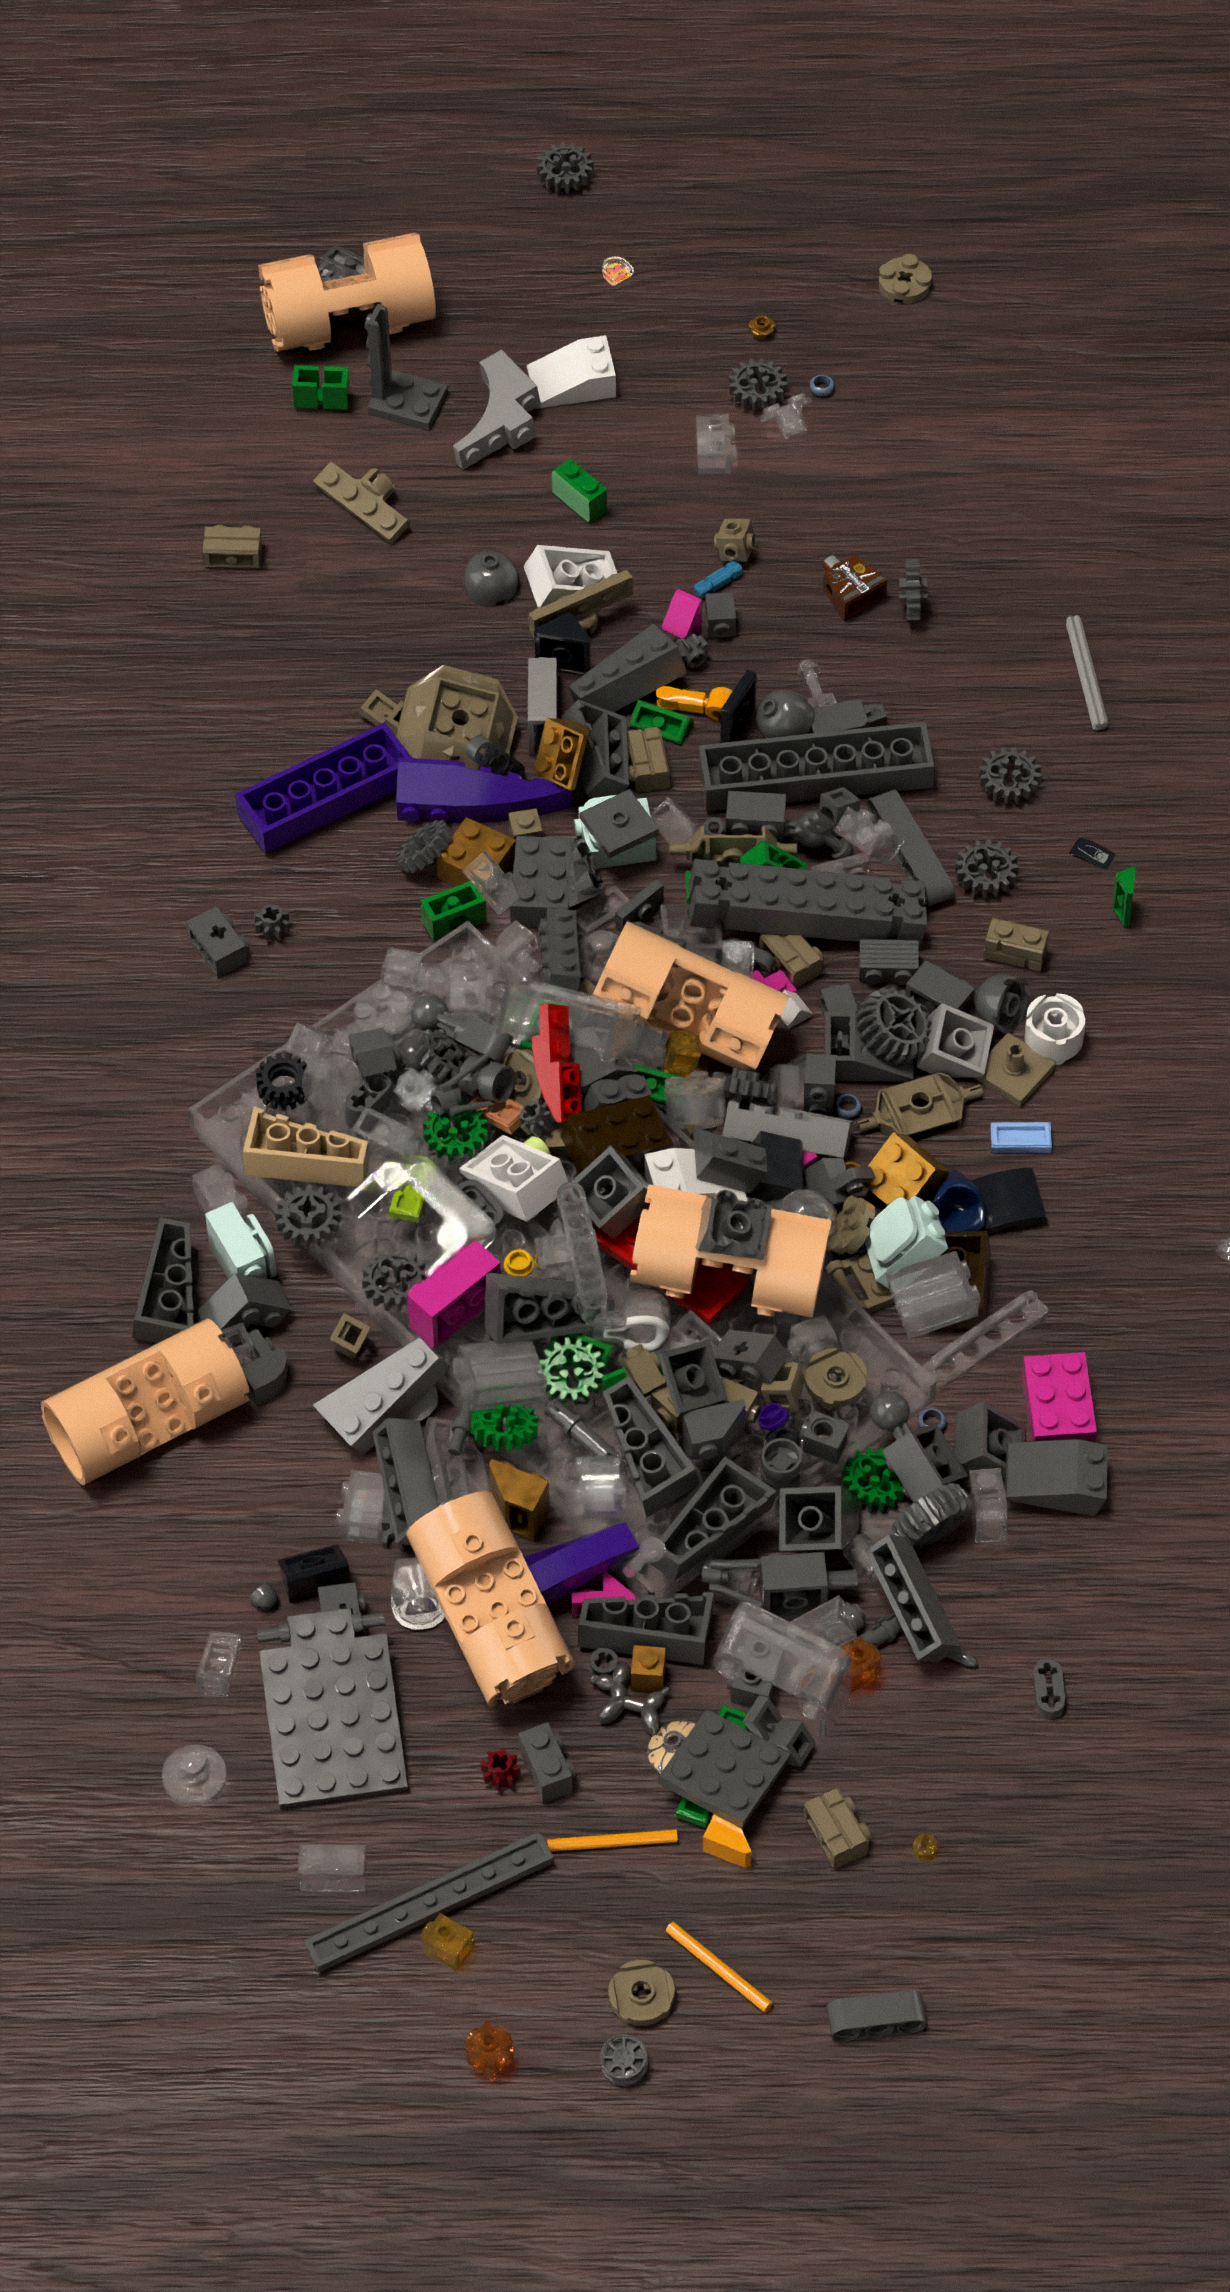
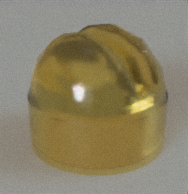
(931, 1850)

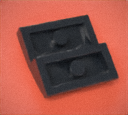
(1011, 1199)

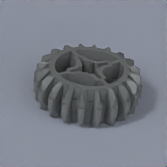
(893, 1025)
(934, 1516)

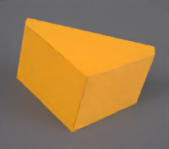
(726, 1842)

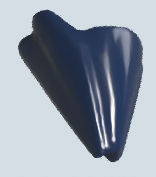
(959, 1204)

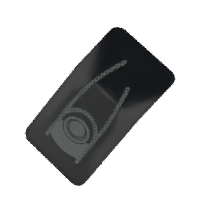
(1093, 852)

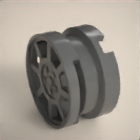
(624, 2061)

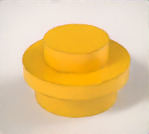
(518, 1263)

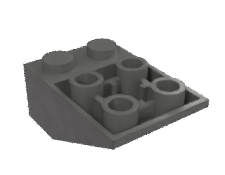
(853, 1059)

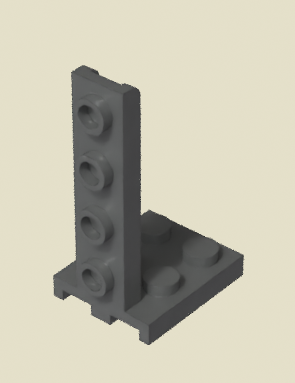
(395, 393)

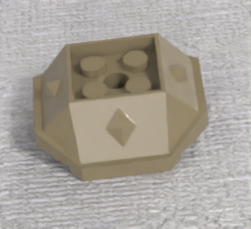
(449, 694)

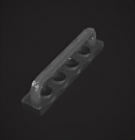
(1025, 1304)

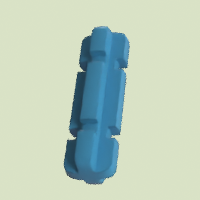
(718, 579)

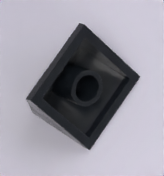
(567, 642)
(784, 1166)
(313, 1569)

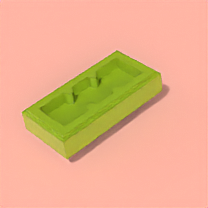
(407, 1204)

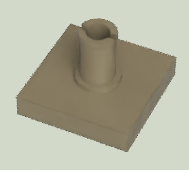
(1015, 1070)

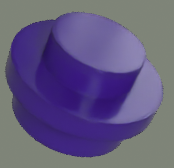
(772, 1417)

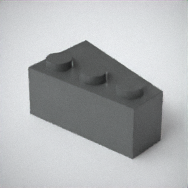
(605, 756)

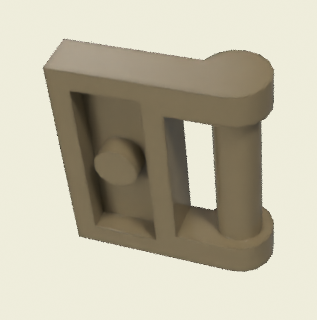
(875, 1293)

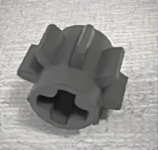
(693, 650)
(272, 922)
(537, 1118)

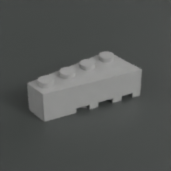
(817, 1132)
(382, 1393)

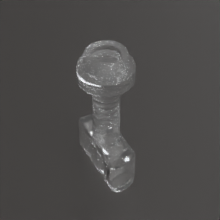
(809, 670)
(651, 1550)

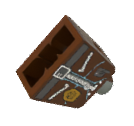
(852, 585)

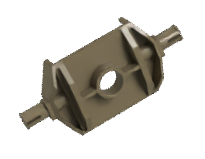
(722, 847)
(899, 1115)

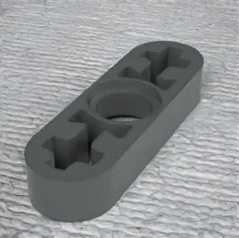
(492, 751)

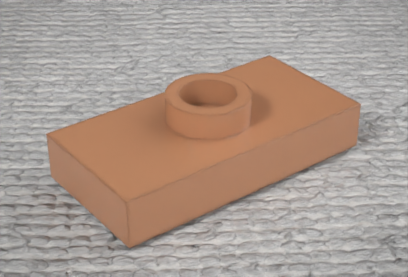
(502, 1115)

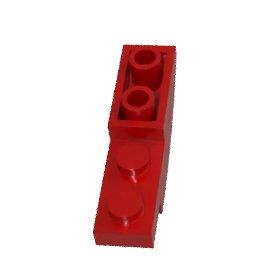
(552, 1060)

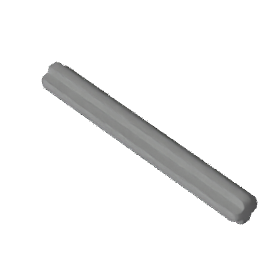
(1086, 673)

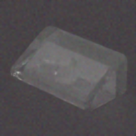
(673, 822)

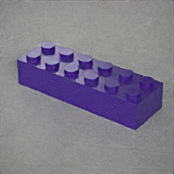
(321, 788)

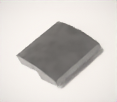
(339, 264)

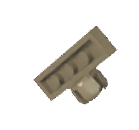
(364, 499)
(585, 603)

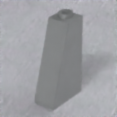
(541, 698)

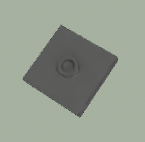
(619, 823)

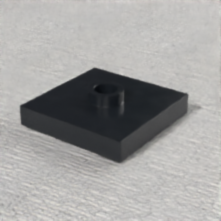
(738, 707)

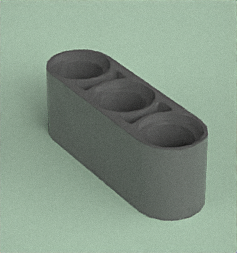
(876, 2015)

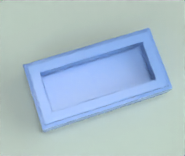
(1021, 1137)

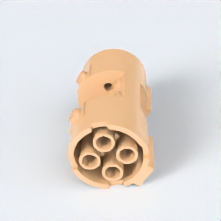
(299, 302)
(693, 995)
(784, 1280)
(145, 1401)
(489, 1598)

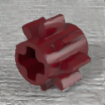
(500, 1769)

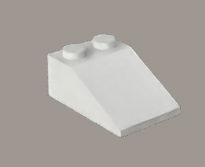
(575, 373)
(565, 570)
(677, 1170)
(517, 1176)

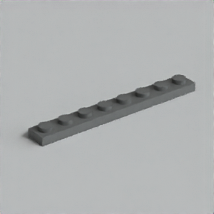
(428, 1901)

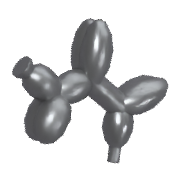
(621, 1701)

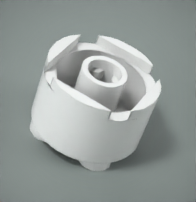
(1055, 1027)

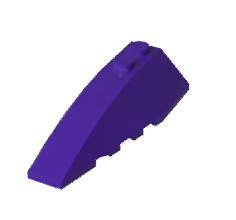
(451, 792)
(576, 1562)

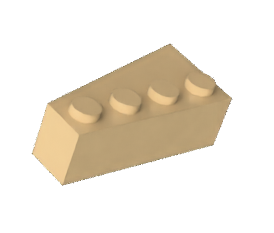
(302, 1152)

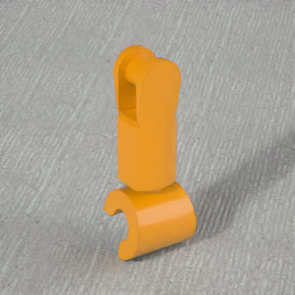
(693, 701)

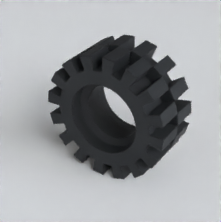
(276, 1068)

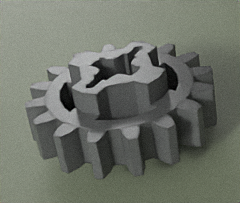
(323, 1216)

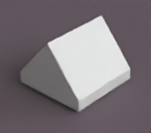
(795, 1010)

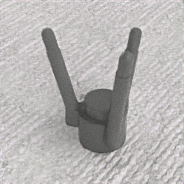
(448, 1097)
(717, 1571)

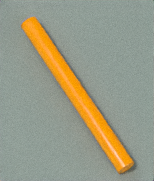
(612, 1840)
(719, 1967)

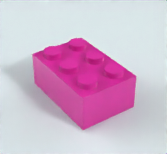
(451, 1294)
(1058, 1397)

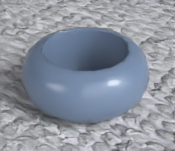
(821, 392)
(847, 1114)
(933, 1412)

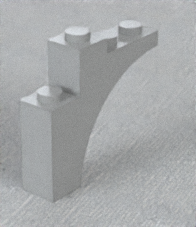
(506, 414)

